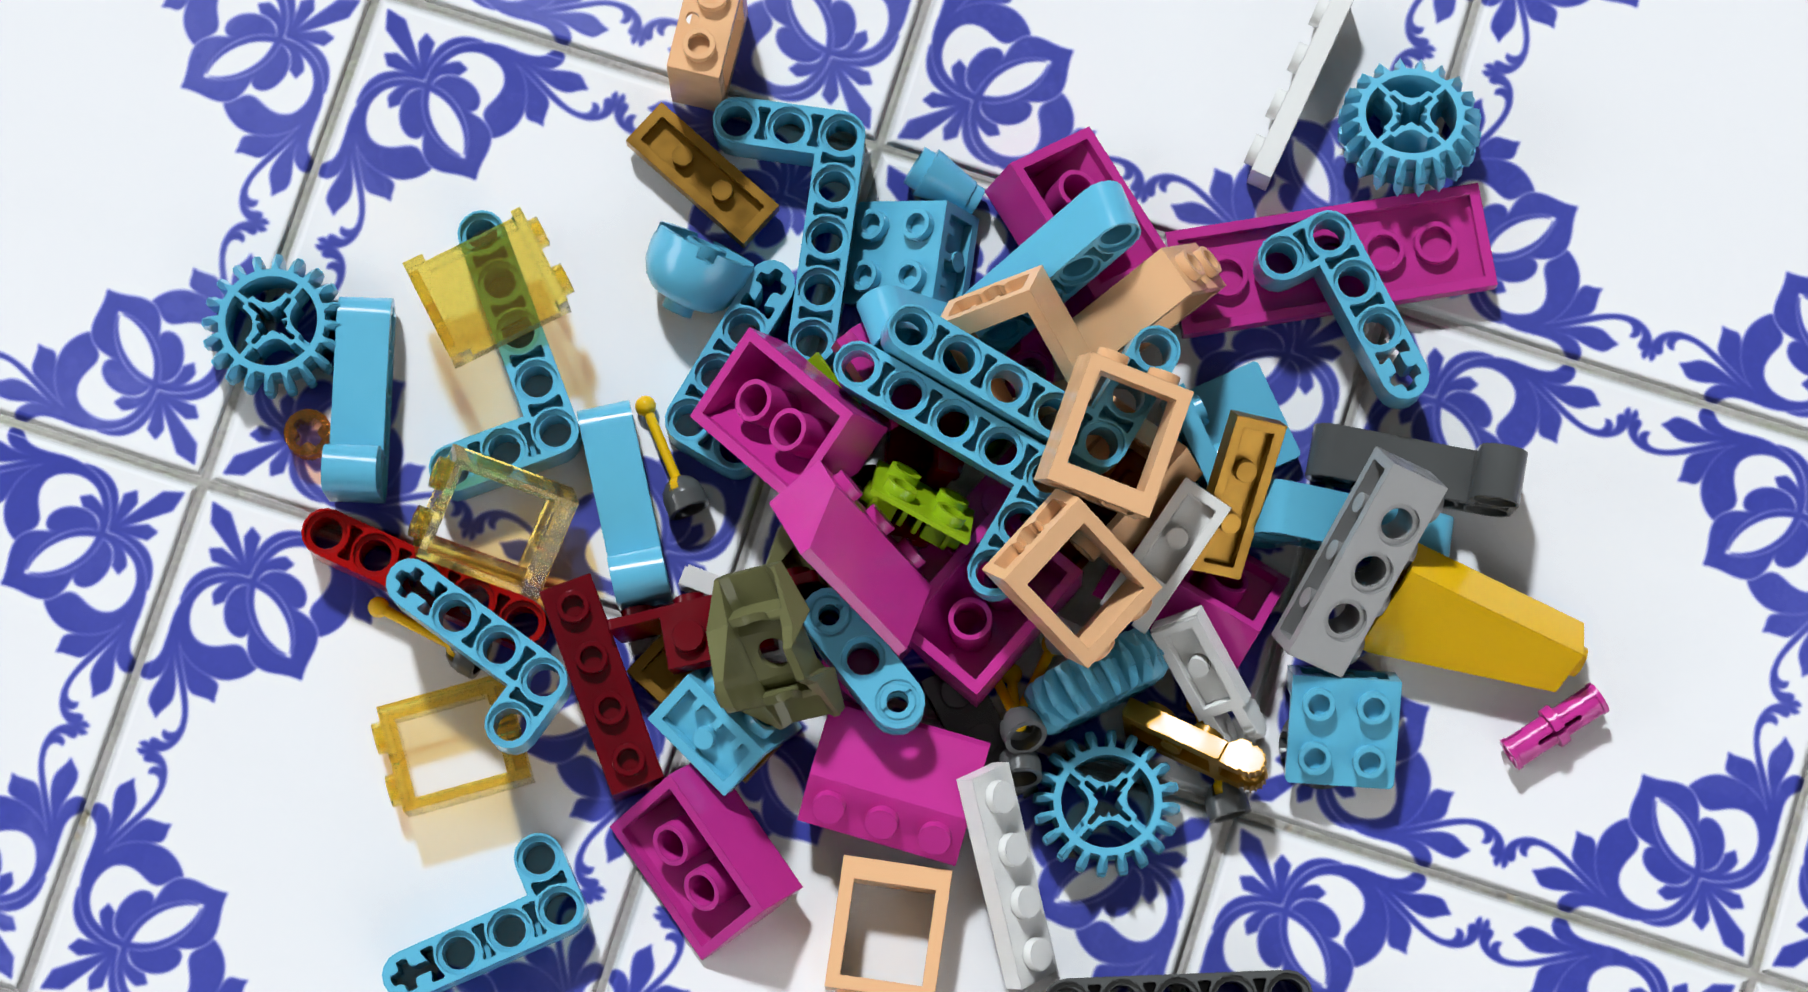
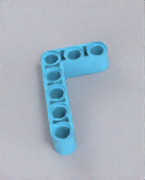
(821, 215)
(1069, 246)
(1030, 389)
(537, 412)
(969, 447)

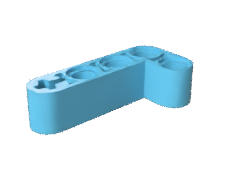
(1350, 312)
(704, 446)
(358, 452)
(624, 506)
(1304, 514)
(473, 645)
(483, 929)

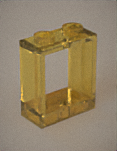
(543, 544)
(390, 740)

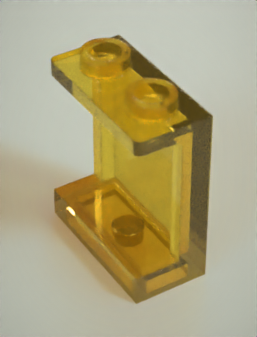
(491, 288)

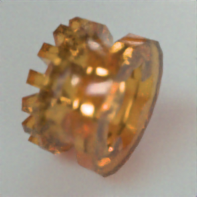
(292, 436)

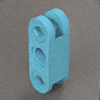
(873, 690)

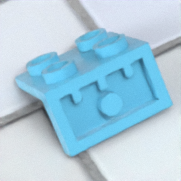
(913, 247)
(1209, 410)
(1342, 727)
(715, 742)

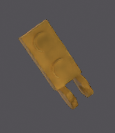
(1196, 745)

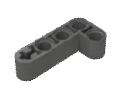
(1477, 480)

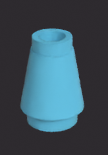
(939, 178)

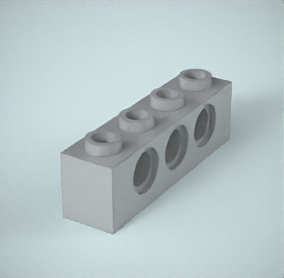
(1355, 534)

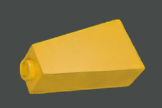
(1476, 626)

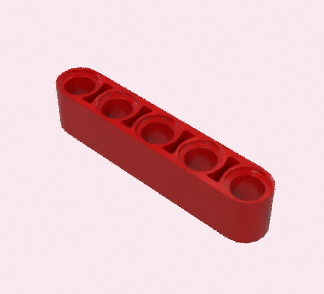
(360, 538)

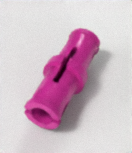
(1554, 726)

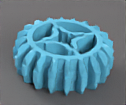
(1410, 147)
(264, 343)
(1077, 694)
(1124, 821)

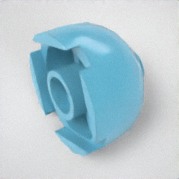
(694, 271)

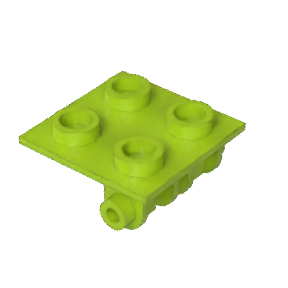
(943, 511)

